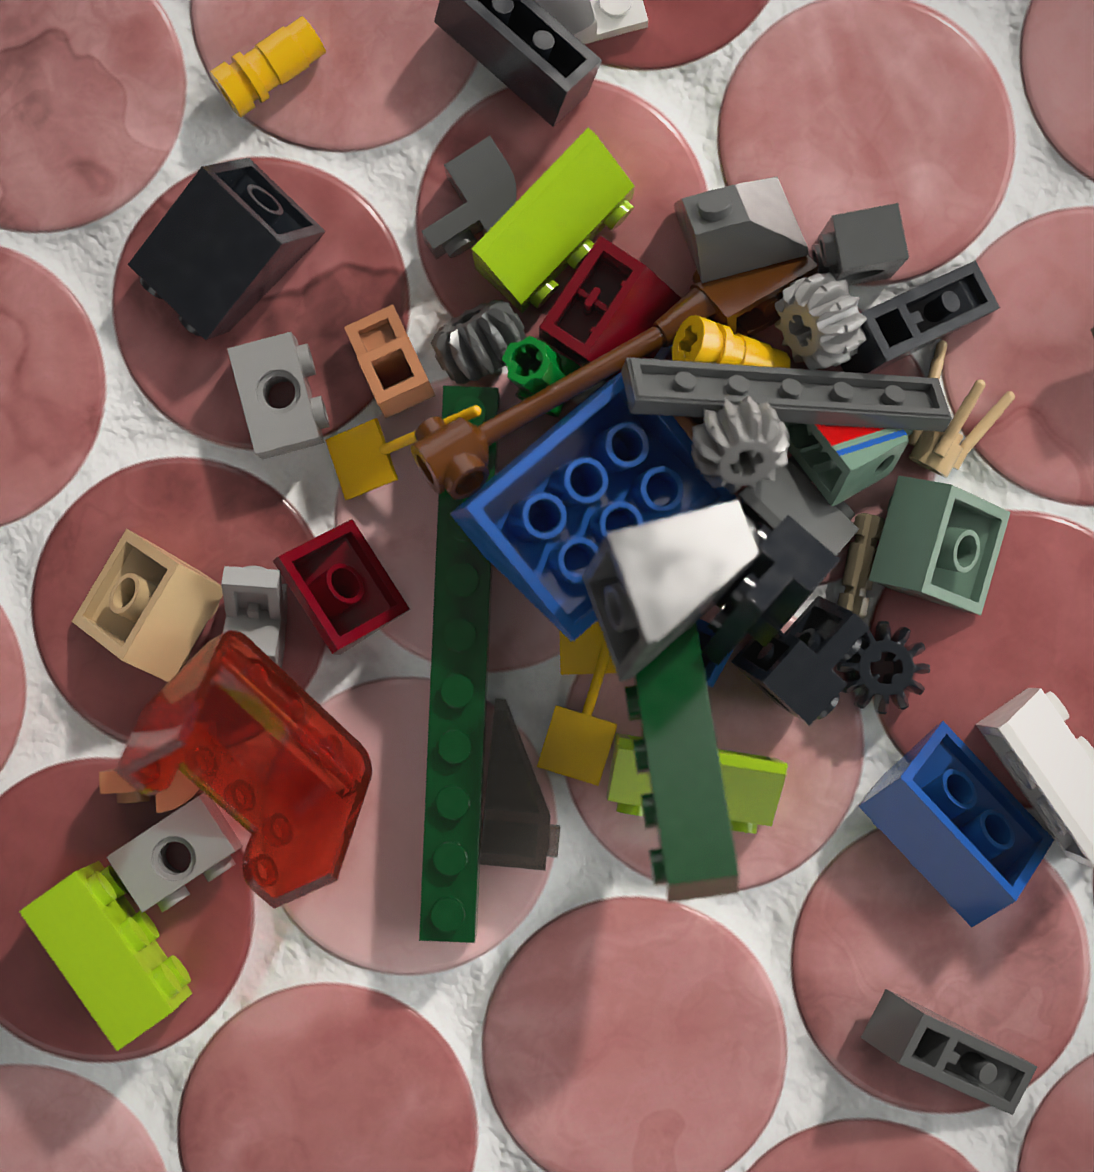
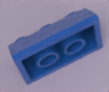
(958, 825)

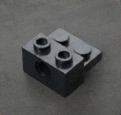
(771, 588)
(799, 663)

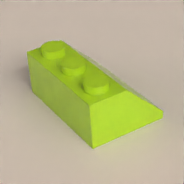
(554, 223)
(749, 780)

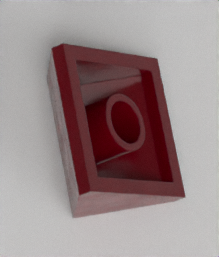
(341, 586)

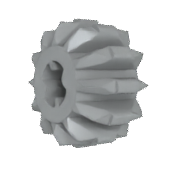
(820, 321)
(740, 445)

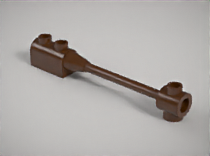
(457, 452)

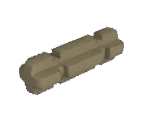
(859, 564)

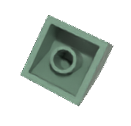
(939, 544)

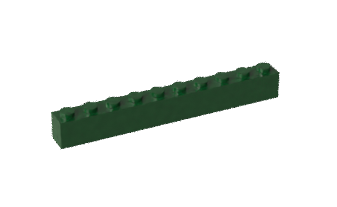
(457, 709)

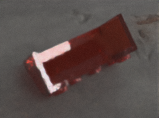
(261, 756)

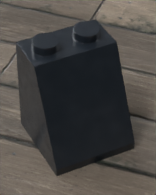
(223, 246)

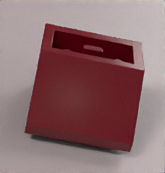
(605, 305)

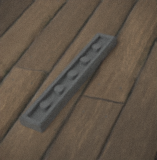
(794, 394)

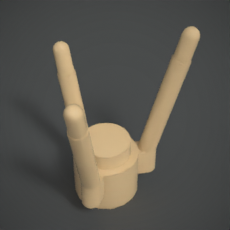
(941, 450)

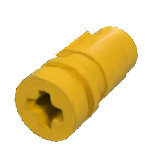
(267, 65)
(713, 342)

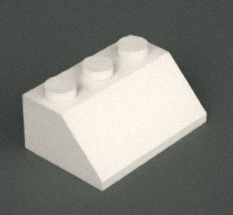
(1048, 766)

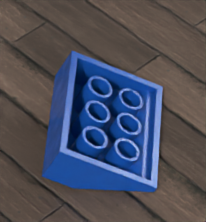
(574, 486)

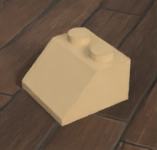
(148, 606)

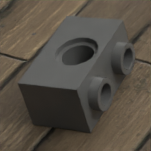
(862, 245)

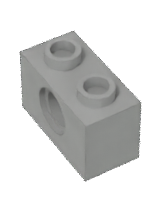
(256, 370)
(144, 863)

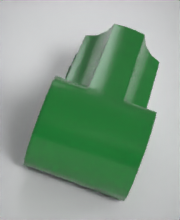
(534, 367)

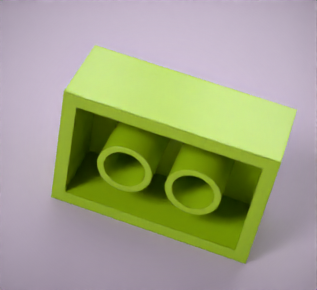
(108, 952)

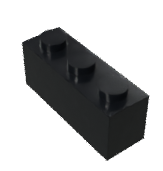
(524, 51)

